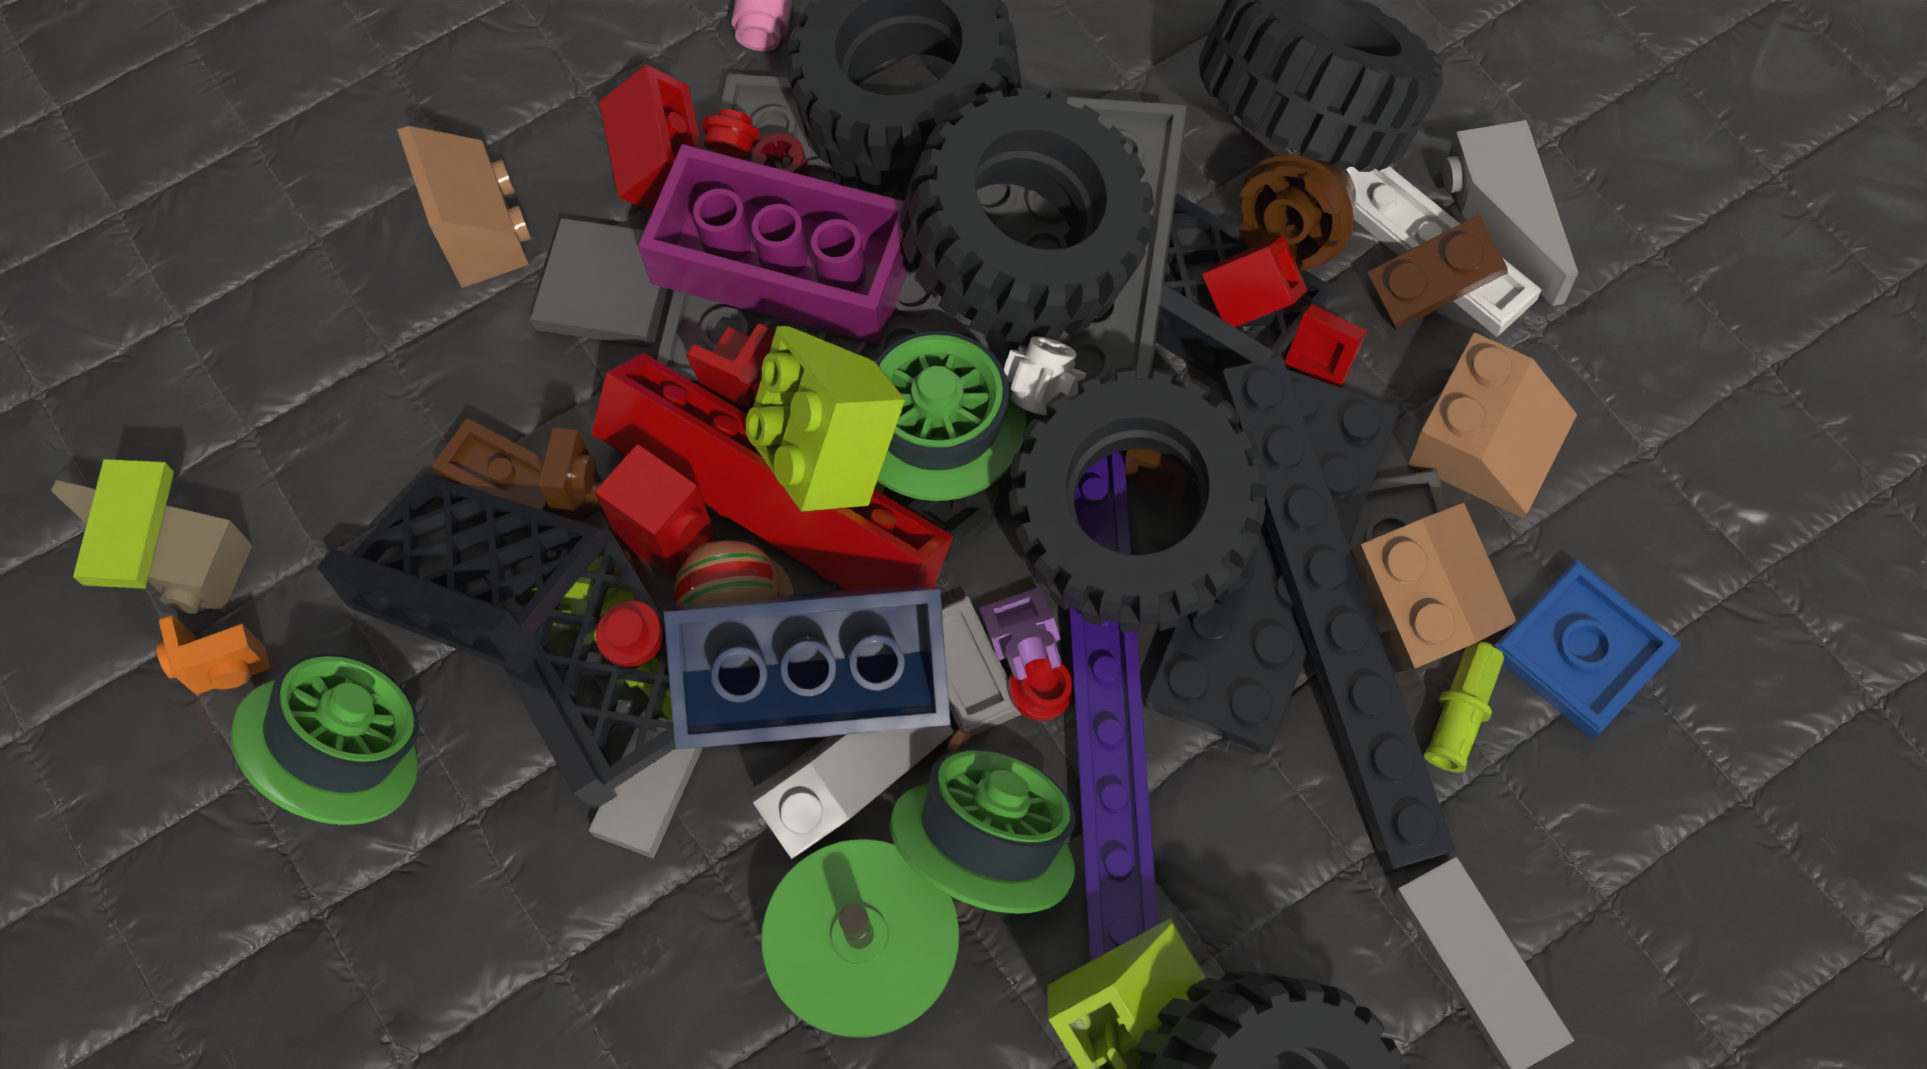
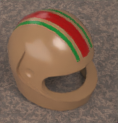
(729, 573)

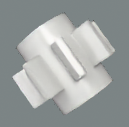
(1041, 373)

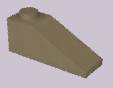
(194, 554)

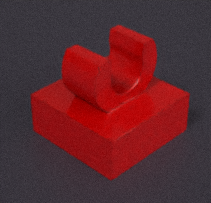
(1325, 346)

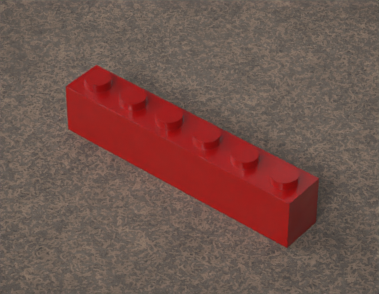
(709, 446)

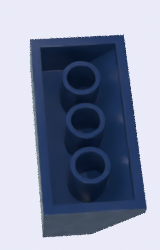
(806, 665)

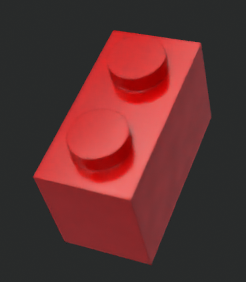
(644, 130)
(655, 511)

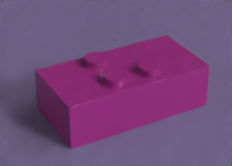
(777, 244)

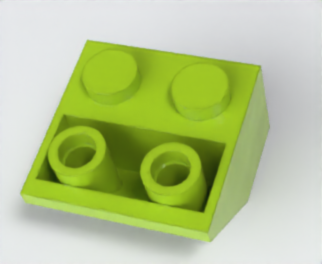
(822, 420)
(1116, 997)

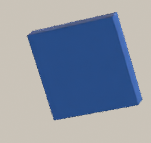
(1585, 649)

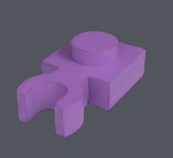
(1022, 630)

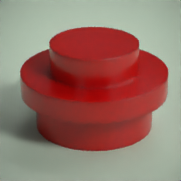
(730, 133)
(629, 633)
(1044, 691)

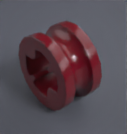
(778, 147)

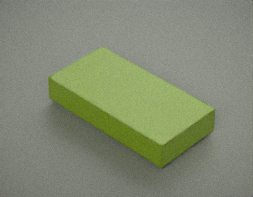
(124, 524)

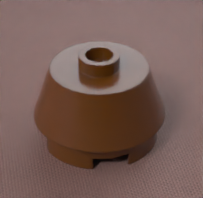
(1303, 202)

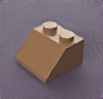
(466, 203)
(1495, 427)
(1431, 588)

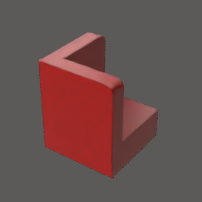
(1255, 282)
(732, 364)

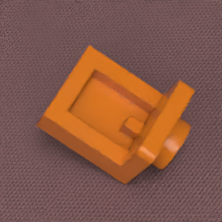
(211, 662)

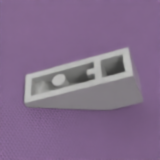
(1503, 182)
(837, 781)

